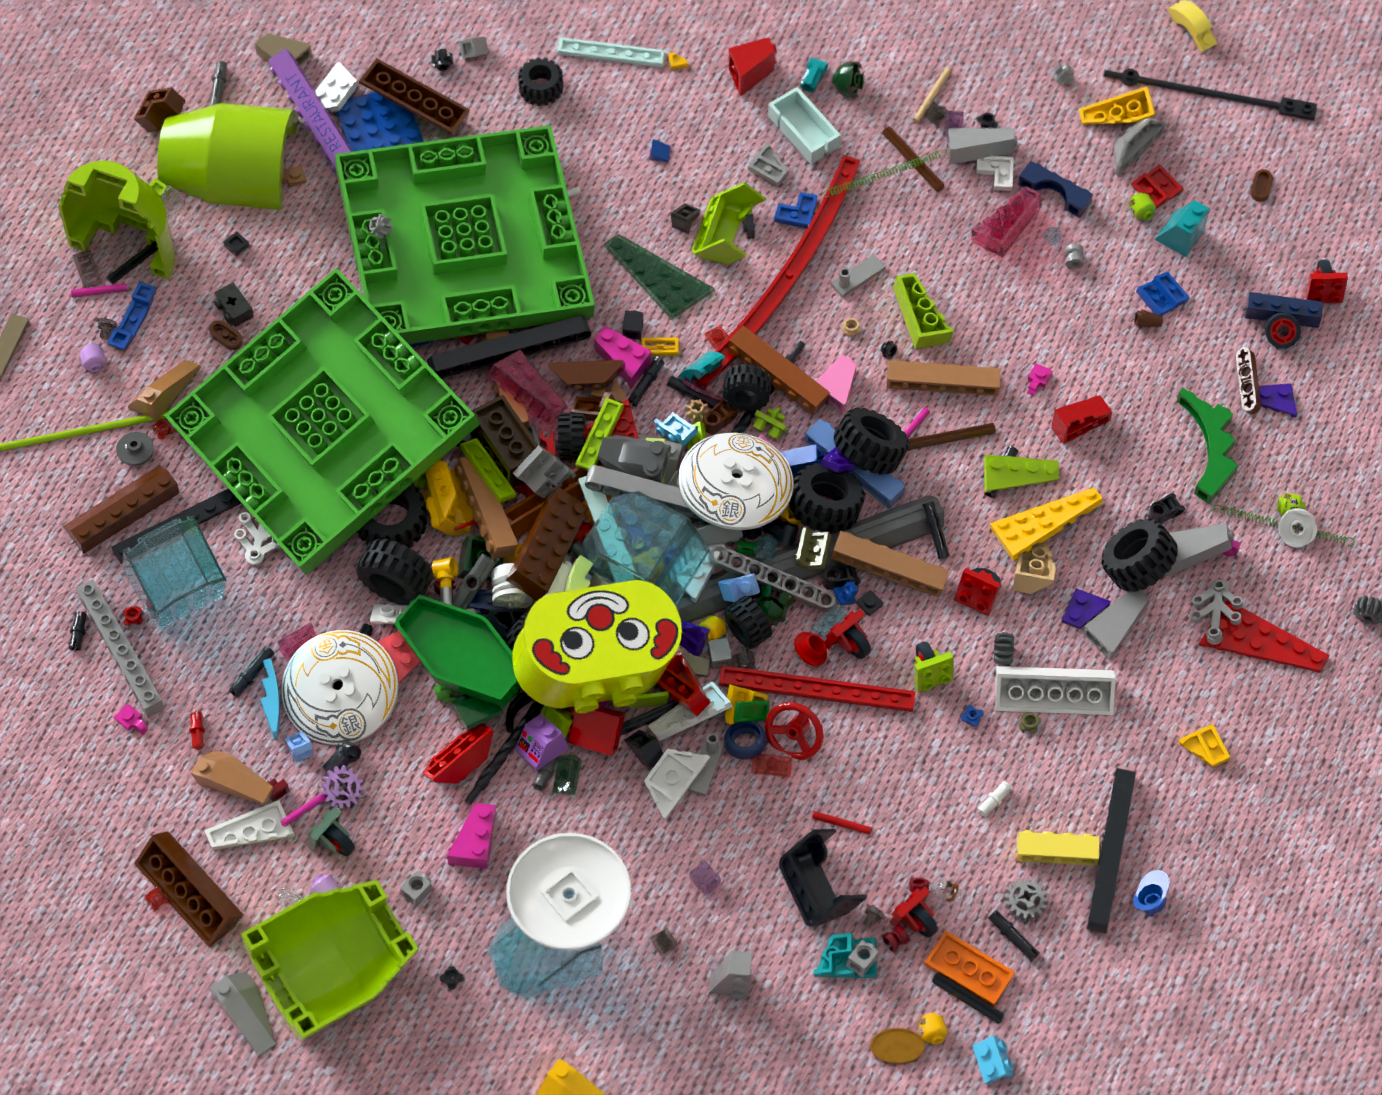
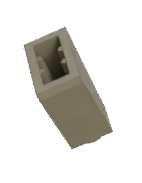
(272, 44)

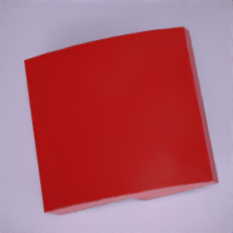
(1158, 185)

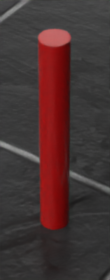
(841, 822)

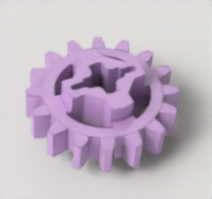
(348, 794)

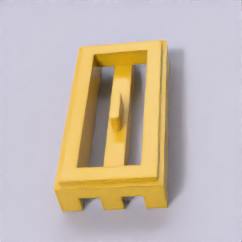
(660, 349)

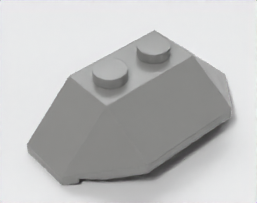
(1135, 142)

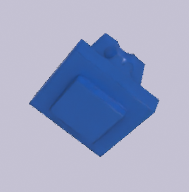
(846, 593)

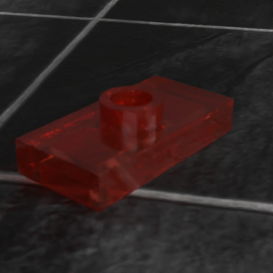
(772, 765)

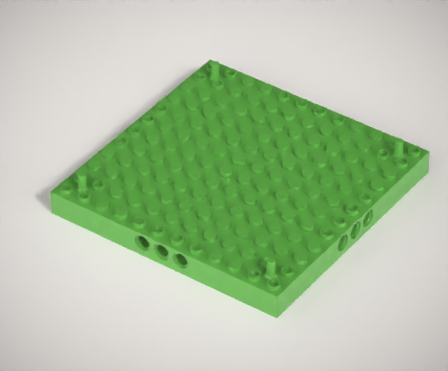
(474, 238)
(322, 420)

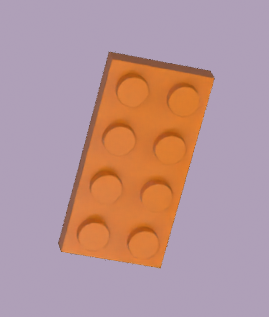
(969, 968)

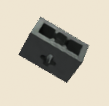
(233, 304)

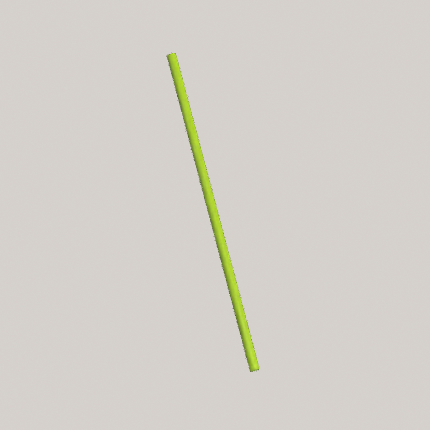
(79, 431)

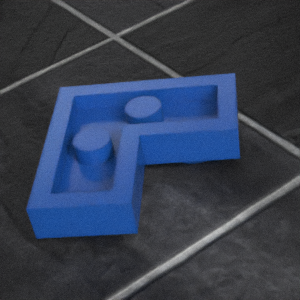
(798, 215)

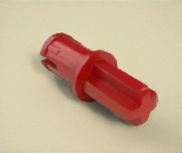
(197, 730)

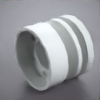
(504, 592)

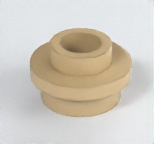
(851, 322)

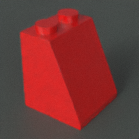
(751, 63)
(597, 729)

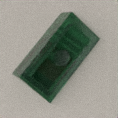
(567, 775)

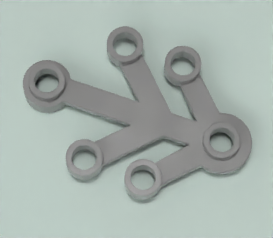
(1216, 607)

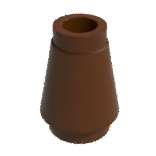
(1147, 319)

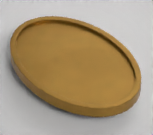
(897, 1046)

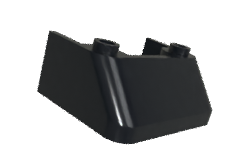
(809, 884)

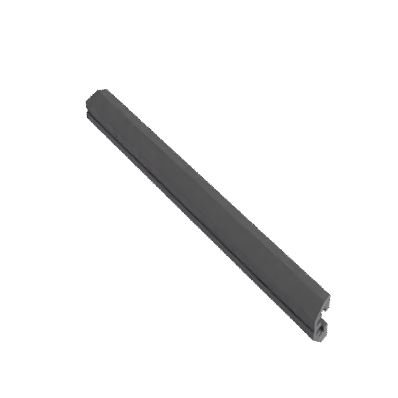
(885, 528)

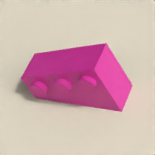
(615, 346)
(474, 839)

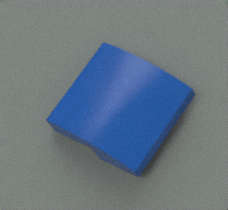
(1162, 294)

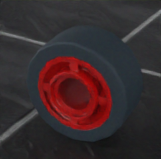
(1290, 337)

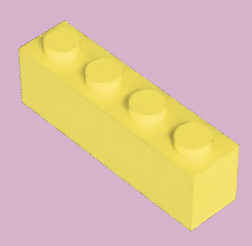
(1058, 848)

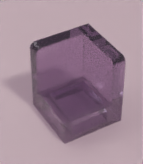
(953, 119)
(705, 878)

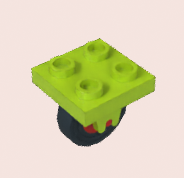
(931, 667)

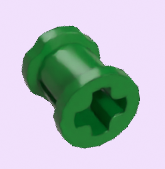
(752, 545)

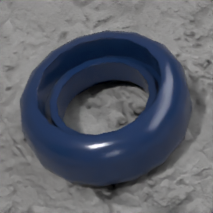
(745, 752)

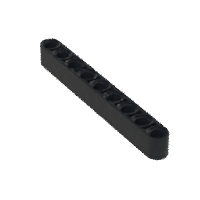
(495, 350)
(1111, 850)

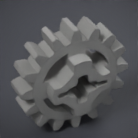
(1031, 892)

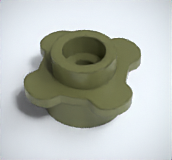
(1030, 717)

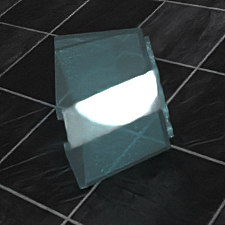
(645, 543)
(173, 571)

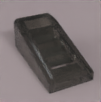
(82, 256)

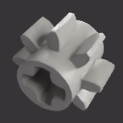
(1063, 74)
(380, 226)

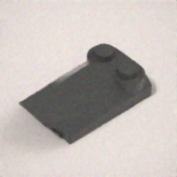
(635, 456)

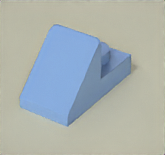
(738, 587)
(299, 746)

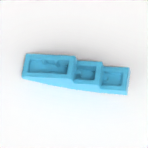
(271, 703)

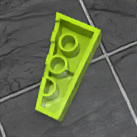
(921, 317)

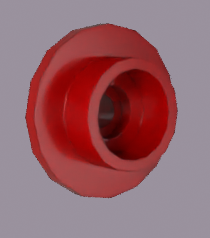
(811, 648)

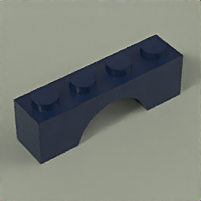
(1038, 178)
(1263, 306)

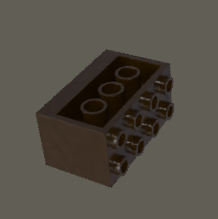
(503, 437)

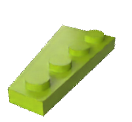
(1009, 472)

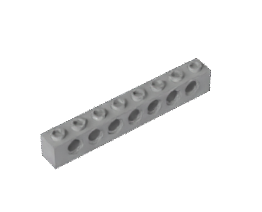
(120, 648)

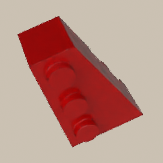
(1080, 418)
(683, 685)

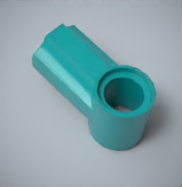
(814, 72)

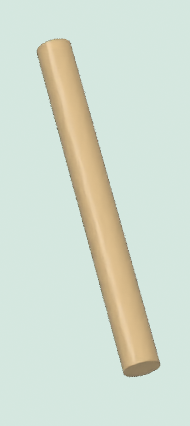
(932, 95)

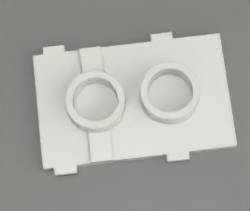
(386, 613)

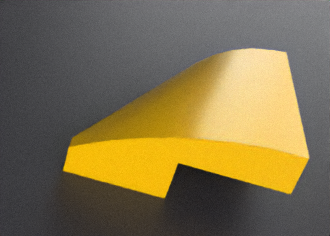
(740, 694)

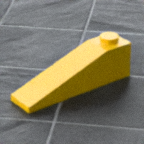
(1123, 108)
(567, 1081)

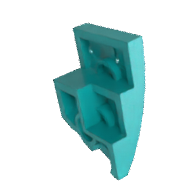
(705, 364)
(836, 956)

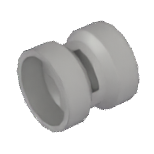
(1074, 256)

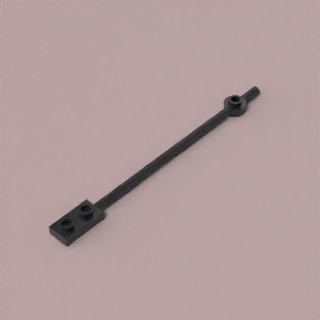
(1286, 107)

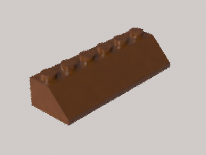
(415, 97)
(122, 509)
(188, 888)

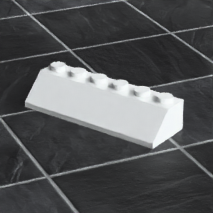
(1054, 690)

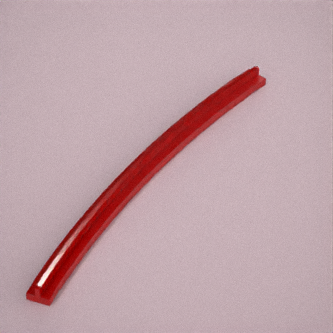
(795, 264)

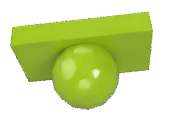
(559, 718)

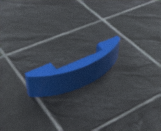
(134, 316)

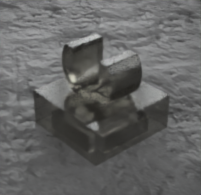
(663, 941)

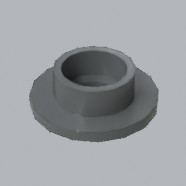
(135, 455)

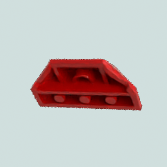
(460, 756)

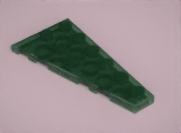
(664, 282)

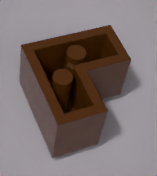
(157, 106)

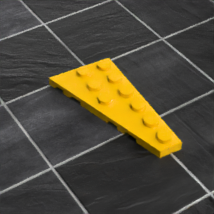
(1038, 524)

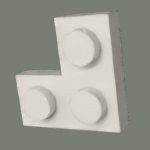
(1001, 168)

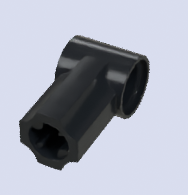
(784, 531)
(341, 756)

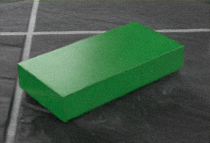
(751, 710)

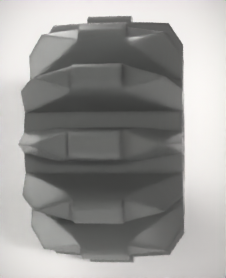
(1368, 609)
(1003, 648)

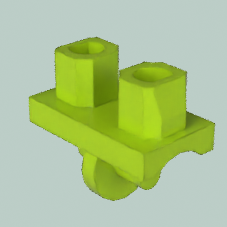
(777, 427)

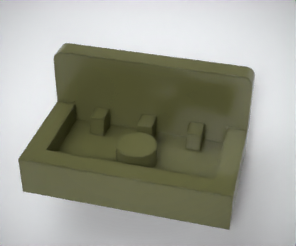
(813, 549)

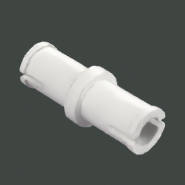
(994, 799)

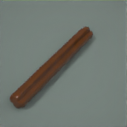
(910, 155)
(951, 436)

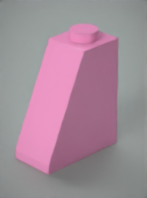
(839, 381)

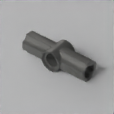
(480, 572)

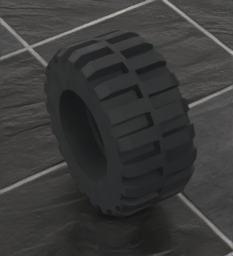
(871, 441)
(823, 513)
(406, 530)
(1139, 555)
(394, 571)

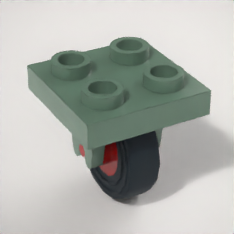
(331, 834)

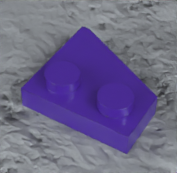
(1278, 398)
(837, 462)
(1083, 608)
(693, 637)

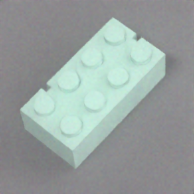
(804, 125)

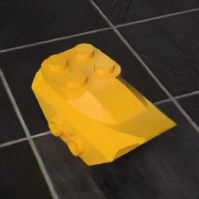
(447, 500)

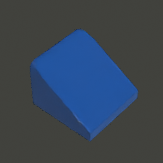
(659, 151)

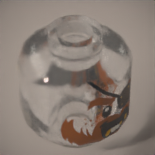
(945, 892)

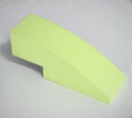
(577, 574)

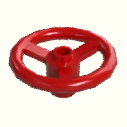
(795, 729)

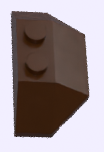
(588, 373)

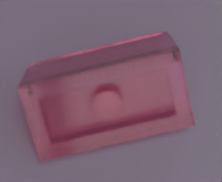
(293, 641)

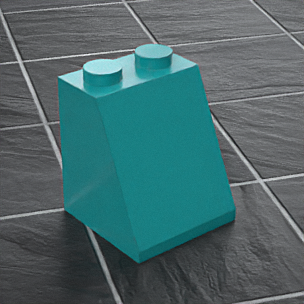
(1184, 227)

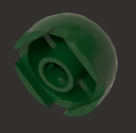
(848, 76)

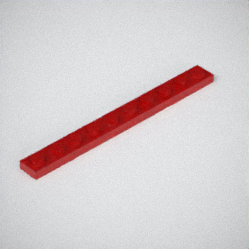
(817, 688)

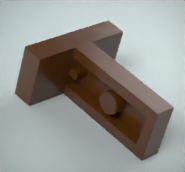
(589, 406)

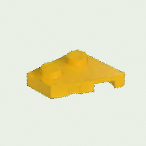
(1206, 746)

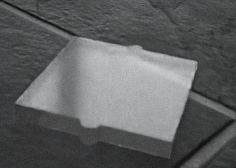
(173, 204)

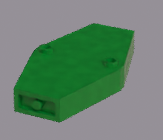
(459, 650)

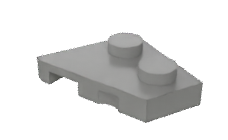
(768, 166)

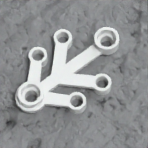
(259, 536)

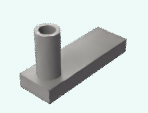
(857, 276)
(714, 749)

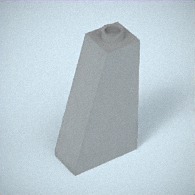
(978, 143)
(1199, 545)
(1115, 623)

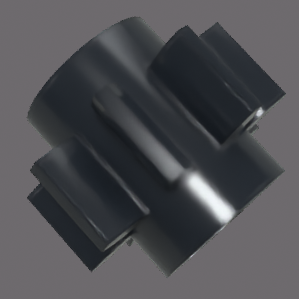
(442, 59)

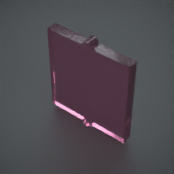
(703, 390)

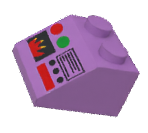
(540, 742)

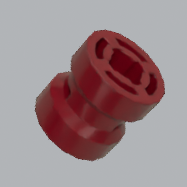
(896, 937)

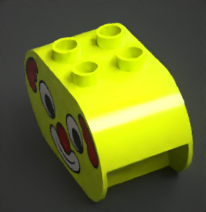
(596, 645)

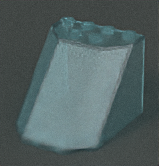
(536, 969)

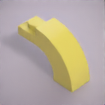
(1196, 23)

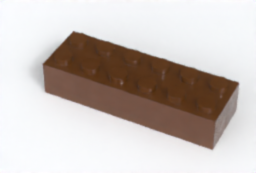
(547, 544)

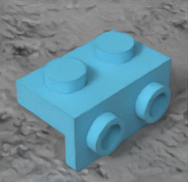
(676, 429)
(993, 1059)

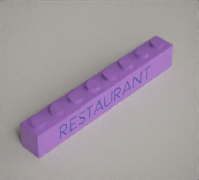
(309, 105)

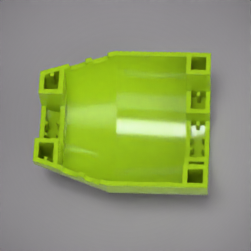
(227, 153)
(111, 194)
(328, 955)

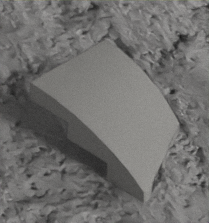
(543, 472)

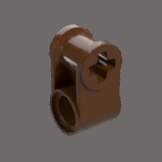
(720, 415)

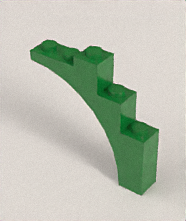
(1219, 443)

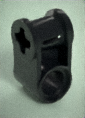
(1167, 508)
(842, 575)

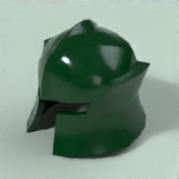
(773, 608)

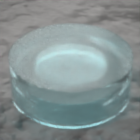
(1052, 235)

